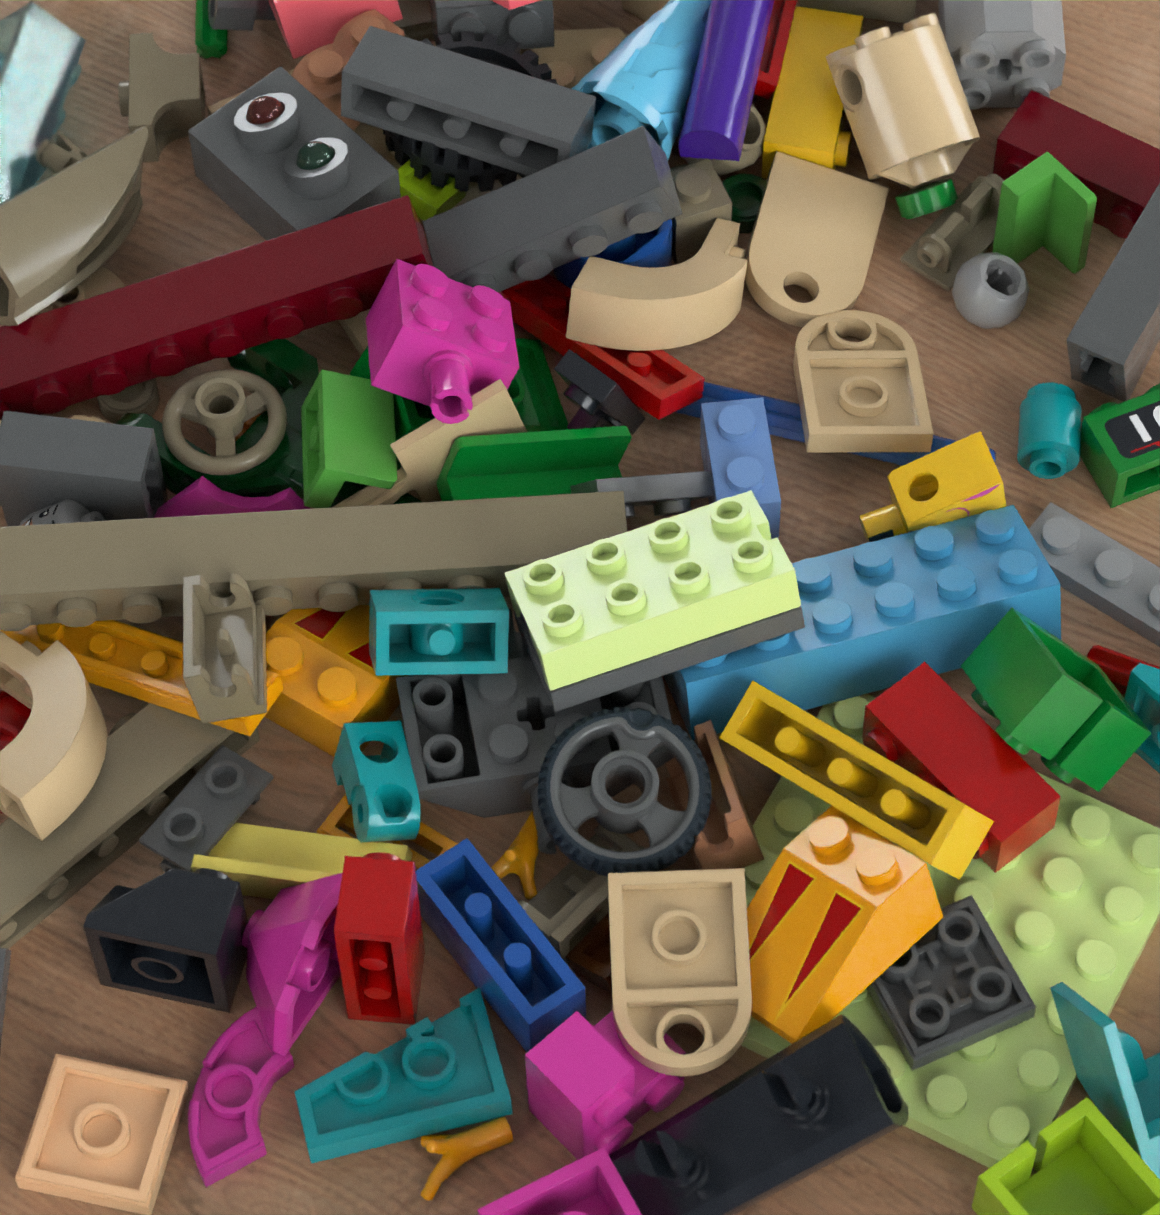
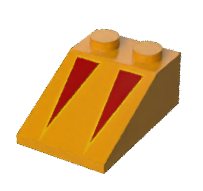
(326, 675)
(832, 922)

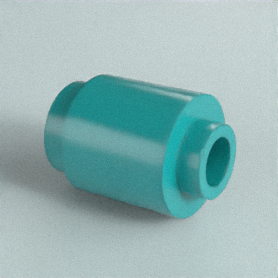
(1049, 431)

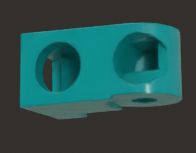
(378, 786)

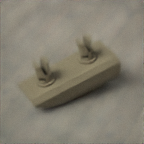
(67, 222)

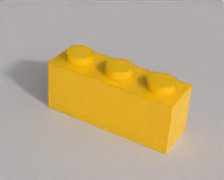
(806, 107)

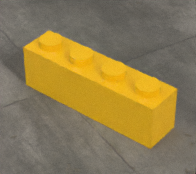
(856, 780)

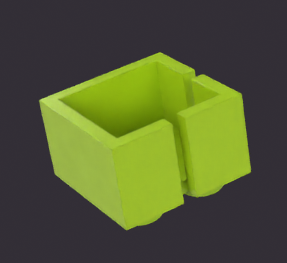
(1079, 1170)

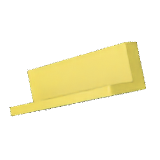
(279, 858)

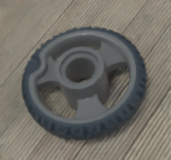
(637, 735)

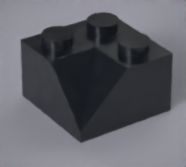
(172, 938)

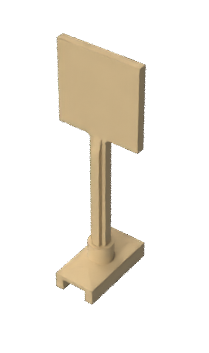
(427, 447)

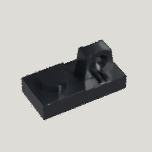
(597, 396)

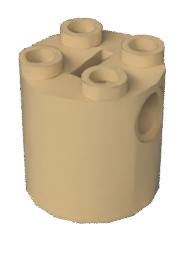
(905, 103)

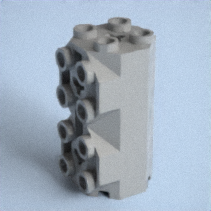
(1004, 48)

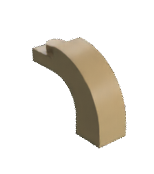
(660, 306)
(62, 743)

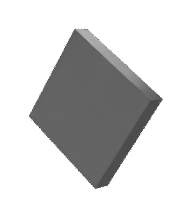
(951, 988)

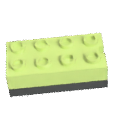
(654, 600)

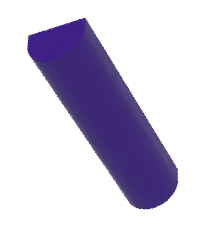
(725, 79)

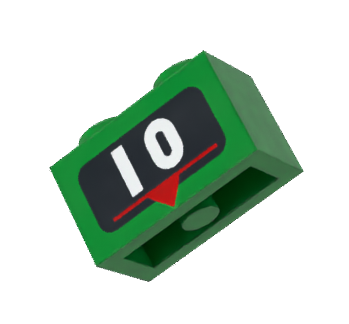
(1124, 447)

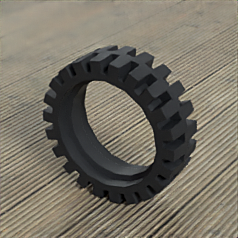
(446, 162)

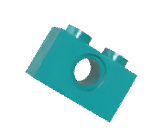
(438, 631)

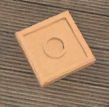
(102, 1134)

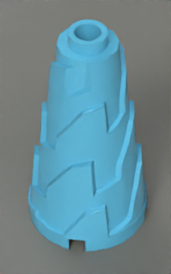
(649, 75)

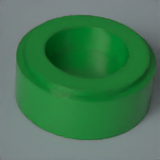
(927, 199)

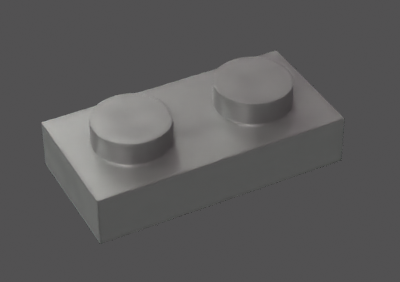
(666, 492)

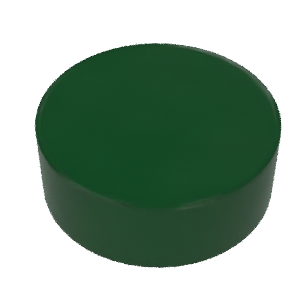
(746, 195)

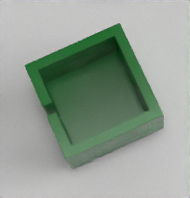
(1053, 702)

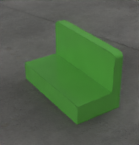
(1045, 209)
(346, 437)

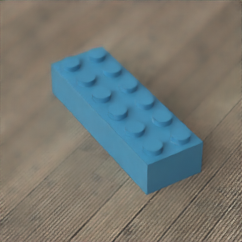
(882, 614)

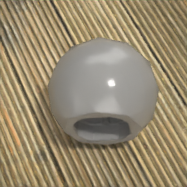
(990, 290)

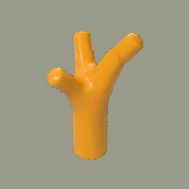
(521, 858)
(460, 1148)

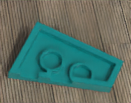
(419, 1086)

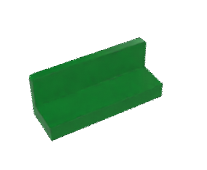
(530, 462)

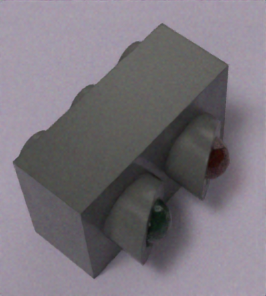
(287, 159)

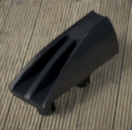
(766, 1127)

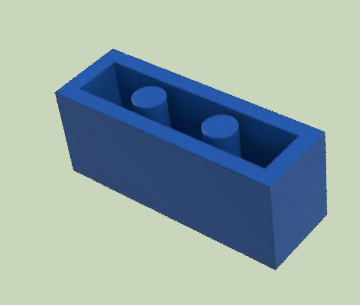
(498, 945)

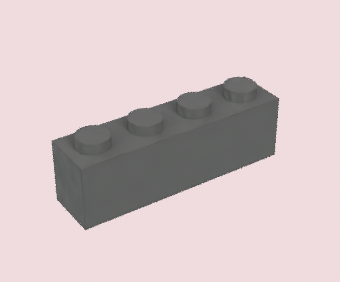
(464, 103)
(556, 214)

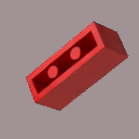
(947, 744)
(380, 938)

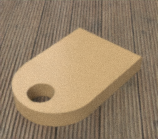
(812, 233)
(863, 391)
(680, 960)

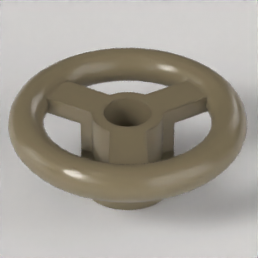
(221, 405)

